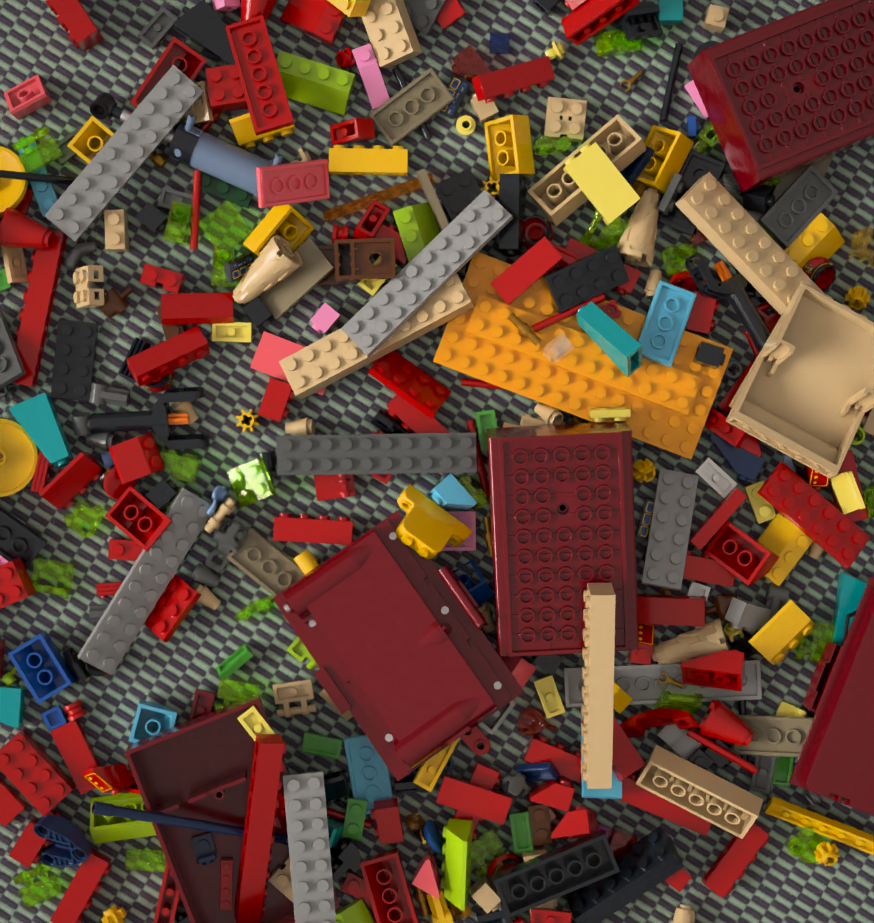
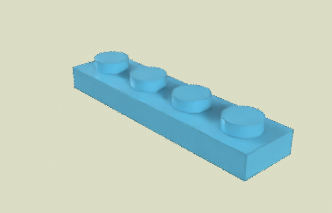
(43, 191)

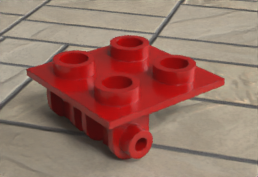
(334, 486)

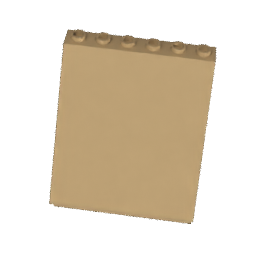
(810, 382)

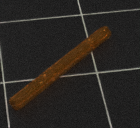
(380, 196)

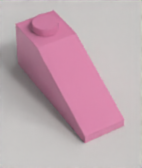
(370, 75)

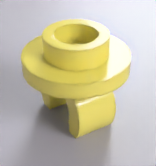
(557, 50)
(732, 631)

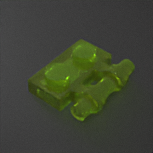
(546, 145)
(40, 154)
(478, 495)
(820, 635)
(234, 690)
(483, 847)
(41, 890)

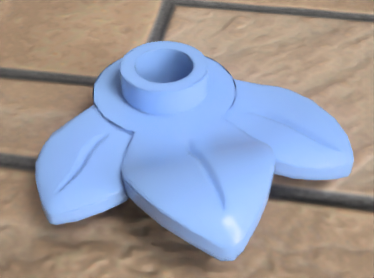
(219, 495)

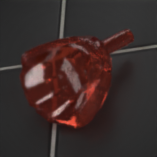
(532, 722)

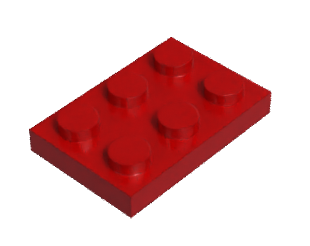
(172, 608)

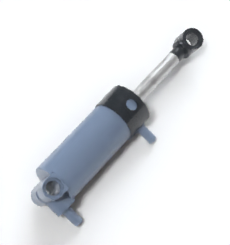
(199, 149)

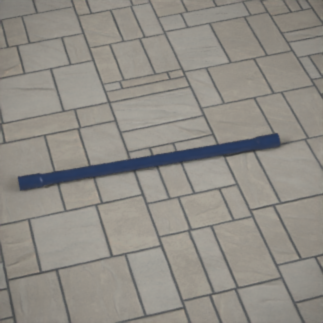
(110, 810)

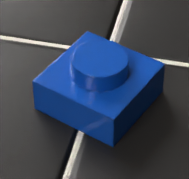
(692, 127)
(54, 717)

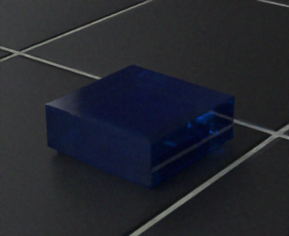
(499, 43)

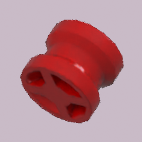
(340, 232)
(75, 710)

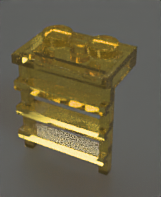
(859, 243)

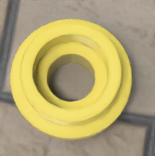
(465, 131)

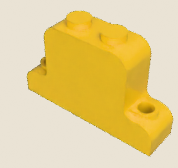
(427, 525)

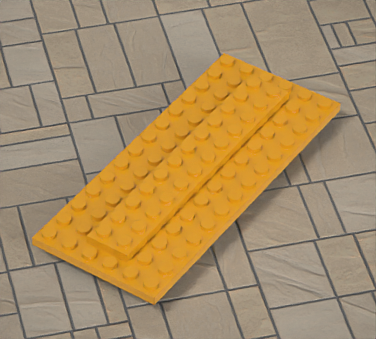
(664, 401)

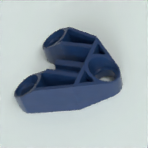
(70, 845)

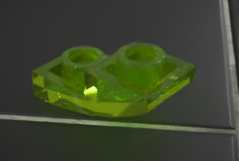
(260, 604)

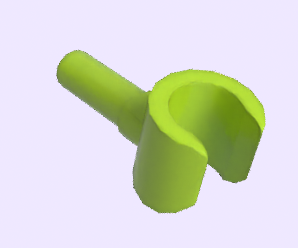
(8, 678)

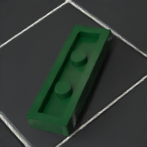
(225, 190)

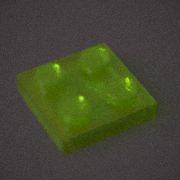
(225, 226)
(251, 482)

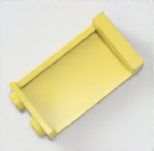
(601, 182)

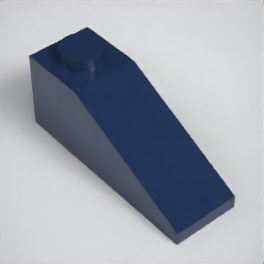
(739, 460)

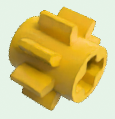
(491, 182)
(857, 297)
(242, 418)
(643, 470)
(826, 853)
(114, 915)

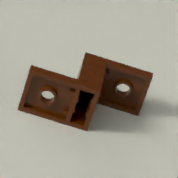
(353, 262)

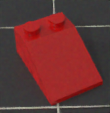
(315, 18)
(139, 518)
(716, 670)

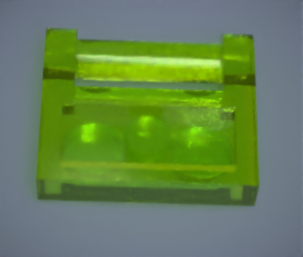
(609, 235)
(53, 571)
(679, 701)

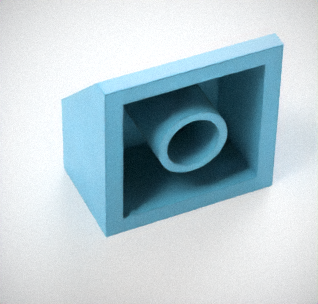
(451, 495)
(150, 720)

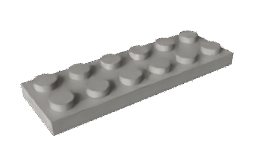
(669, 529)

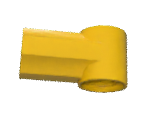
(306, 561)
(439, 909)

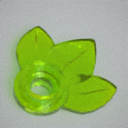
(677, 264)
(84, 515)
(807, 845)

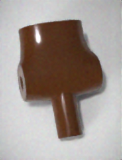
(114, 302)
(721, 605)

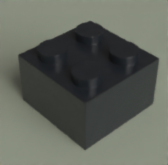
(457, 192)

